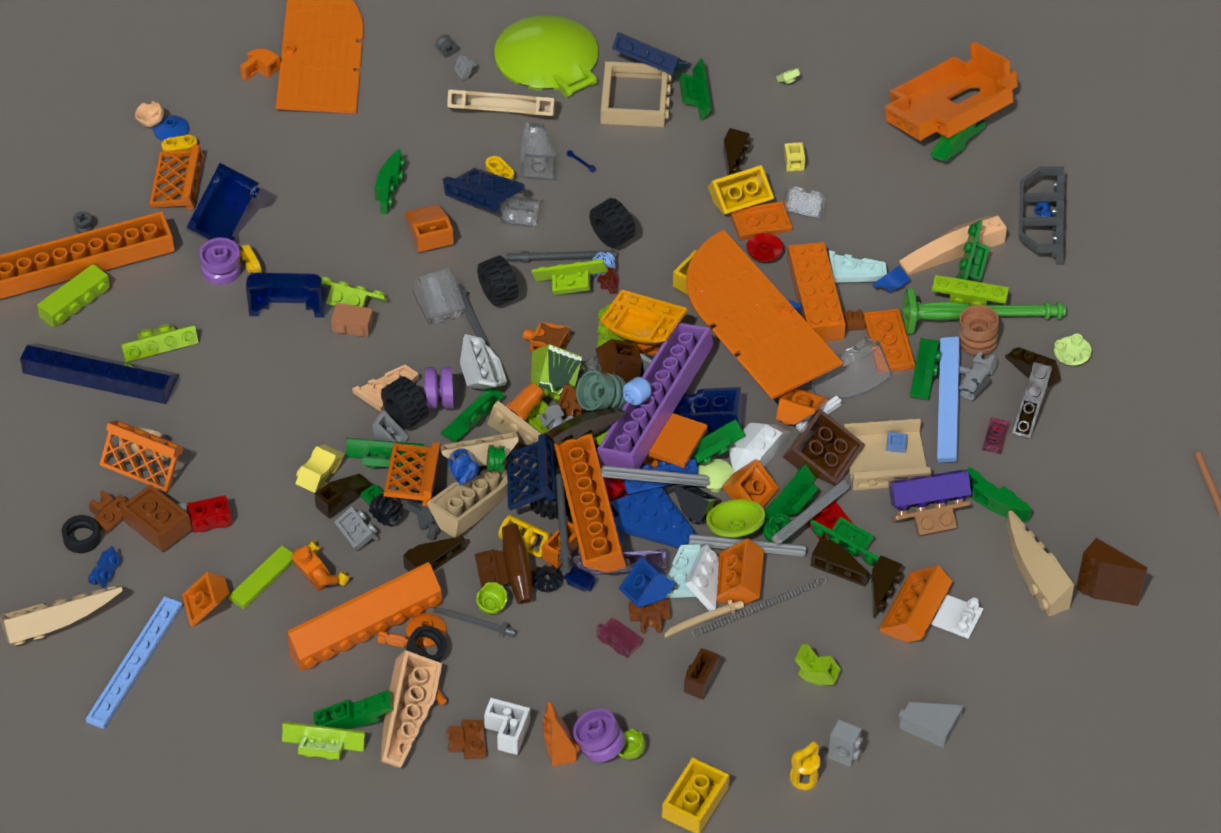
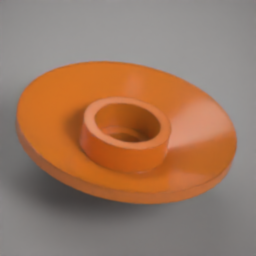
(425, 619)

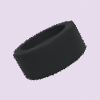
(78, 522)
(431, 633)

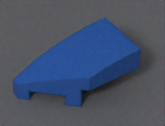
(893, 280)

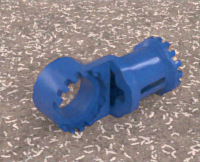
(1042, 209)

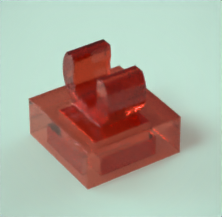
(609, 281)

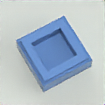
(896, 442)

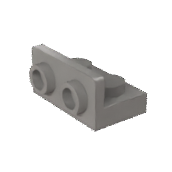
(355, 528)

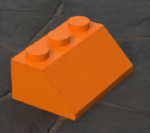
(740, 572)

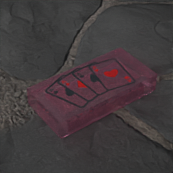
(995, 435)

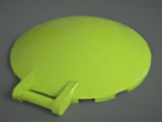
(547, 54)

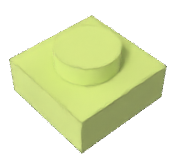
(788, 76)

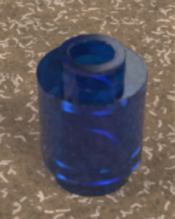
(580, 579)

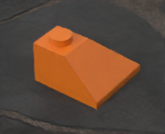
(798, 405)
(751, 483)
(204, 596)

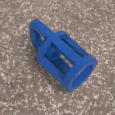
(463, 467)

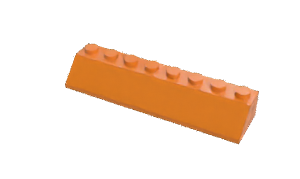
(589, 504)
(364, 617)

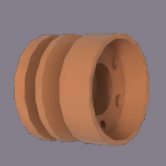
(978, 329)

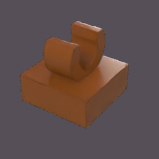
(854, 320)

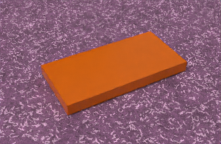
(889, 330)

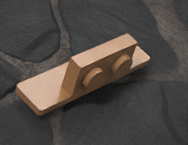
(933, 520)

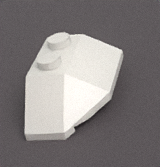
(480, 364)
(759, 443)

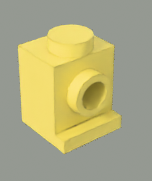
(794, 156)

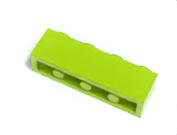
(73, 296)

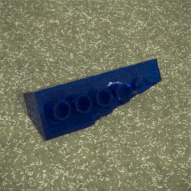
(712, 407)

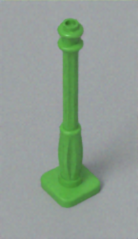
(915, 310)

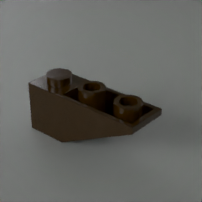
(734, 149)
(1024, 361)
(340, 493)
(883, 580)

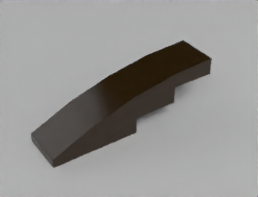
(588, 422)

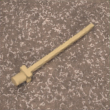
(730, 608)

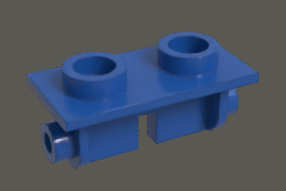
(106, 566)

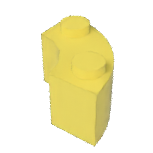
(318, 468)

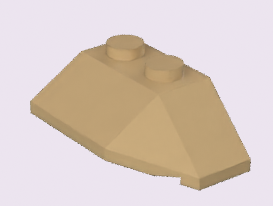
(479, 446)

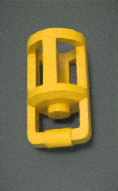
(530, 533)
(805, 762)

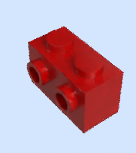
(209, 514)

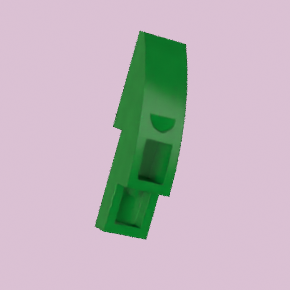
(948, 147)
(388, 179)
(997, 500)
(357, 714)

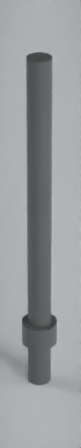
(525, 256)
(564, 552)

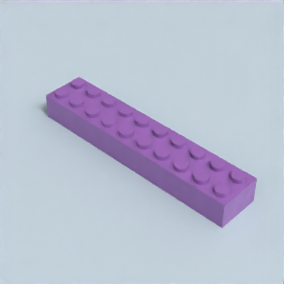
(669, 378)

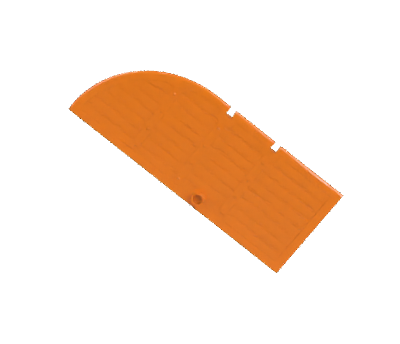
(320, 56)
(755, 318)

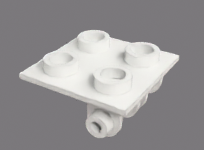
(958, 616)

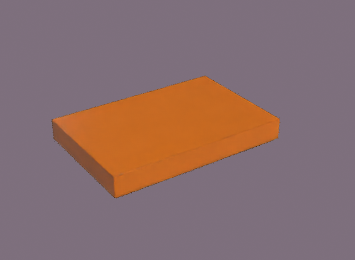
(761, 219)
(678, 440)

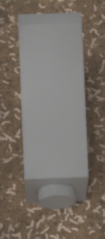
(930, 721)

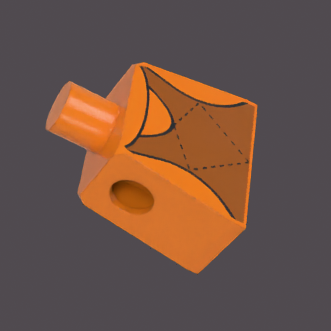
(547, 334)

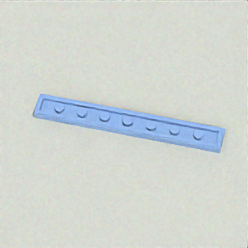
(948, 399)
(134, 662)

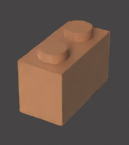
(352, 320)

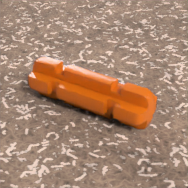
(392, 639)

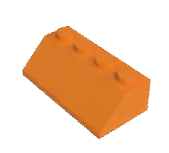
(916, 604)

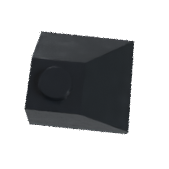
(695, 502)

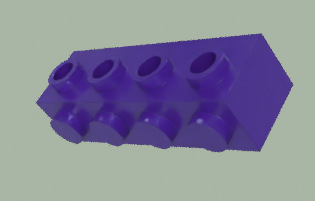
(929, 488)

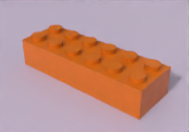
(816, 289)

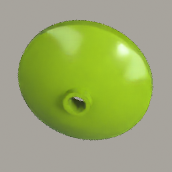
(735, 518)

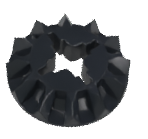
(541, 583)

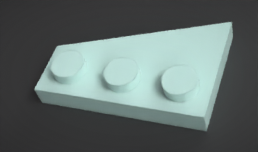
(855, 270)
(681, 569)

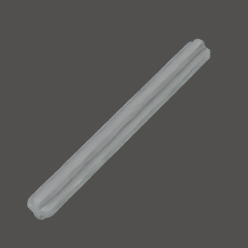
(654, 476)
(810, 512)
(769, 547)

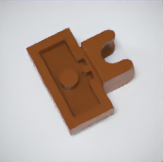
(569, 403)
(107, 512)
(650, 614)
(467, 738)

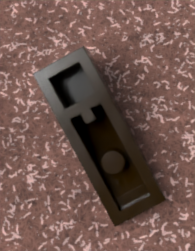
(435, 553)
(837, 561)

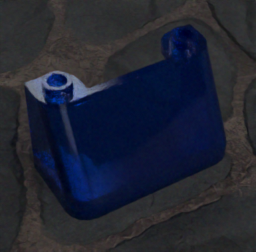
(222, 204)
(285, 288)

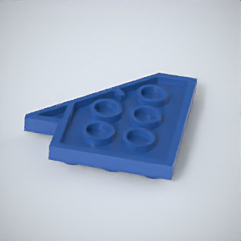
(652, 517)

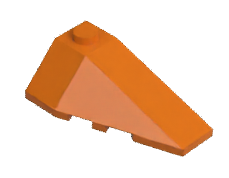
(558, 738)

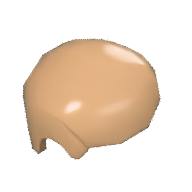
(149, 114)

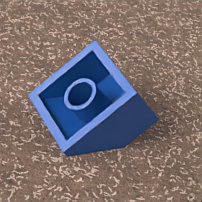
(646, 583)

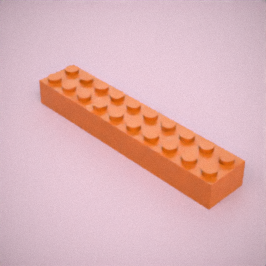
(69, 256)

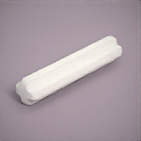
(828, 407)

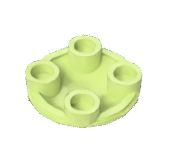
(1072, 350)
(717, 471)

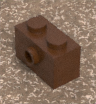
(701, 673)

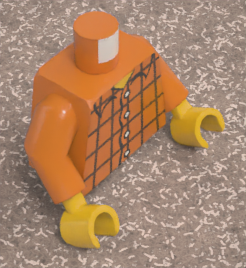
(314, 569)

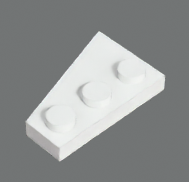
(704, 577)

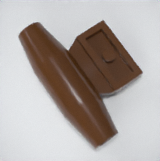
(508, 565)

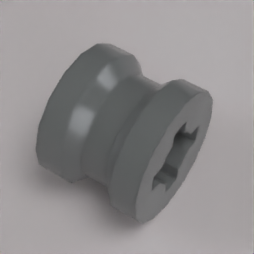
(446, 45)
(83, 222)

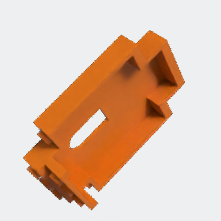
(924, 103)

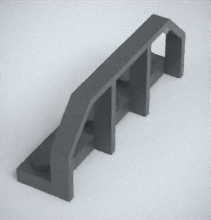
(1056, 221)

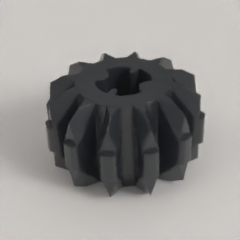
(386, 510)

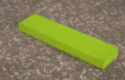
(262, 577)

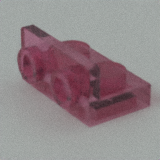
(619, 637)

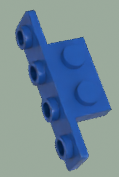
(633, 486)

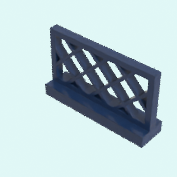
(648, 54)
(482, 188)
(545, 469)

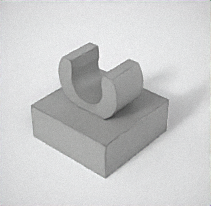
(464, 67)

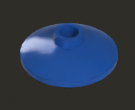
(171, 127)

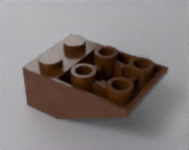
(620, 359)

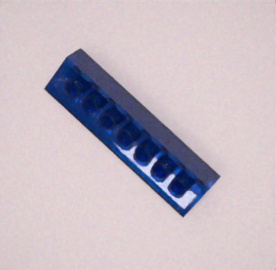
(98, 373)

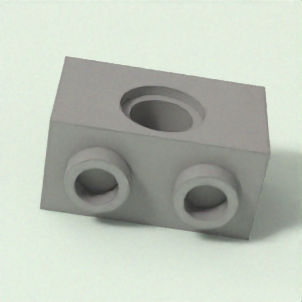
(845, 743)

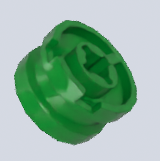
(495, 458)
(773, 525)

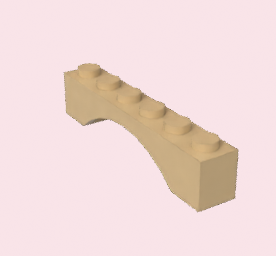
(501, 102)

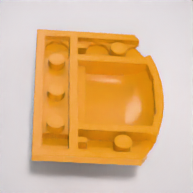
(642, 318)

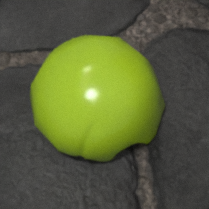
(491, 598)
(633, 746)

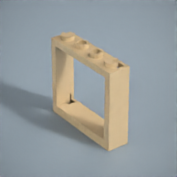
(634, 116)

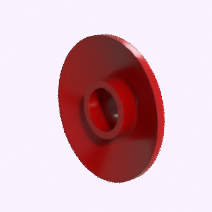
(764, 247)

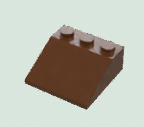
(824, 448)
(1110, 575)

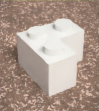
(510, 722)

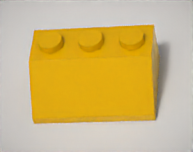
(740, 190)

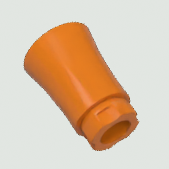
(525, 401)

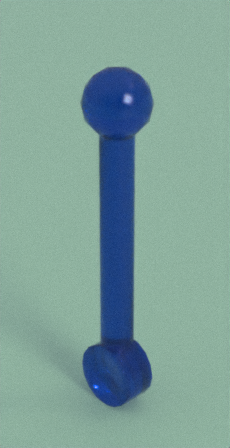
(591, 167)

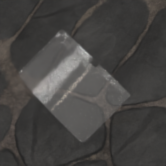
(861, 372)

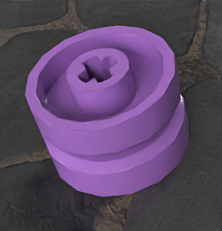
(220, 261)
(438, 387)
(599, 735)

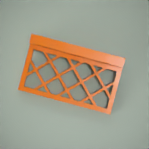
(190, 178)
(144, 439)
(426, 473)

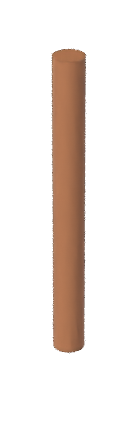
(1209, 481)

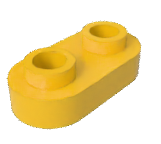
(178, 143)
(499, 167)
(251, 262)

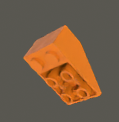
(429, 227)

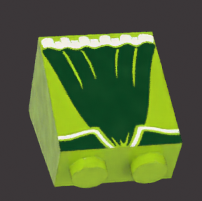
(553, 369)

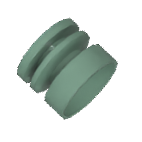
(600, 391)

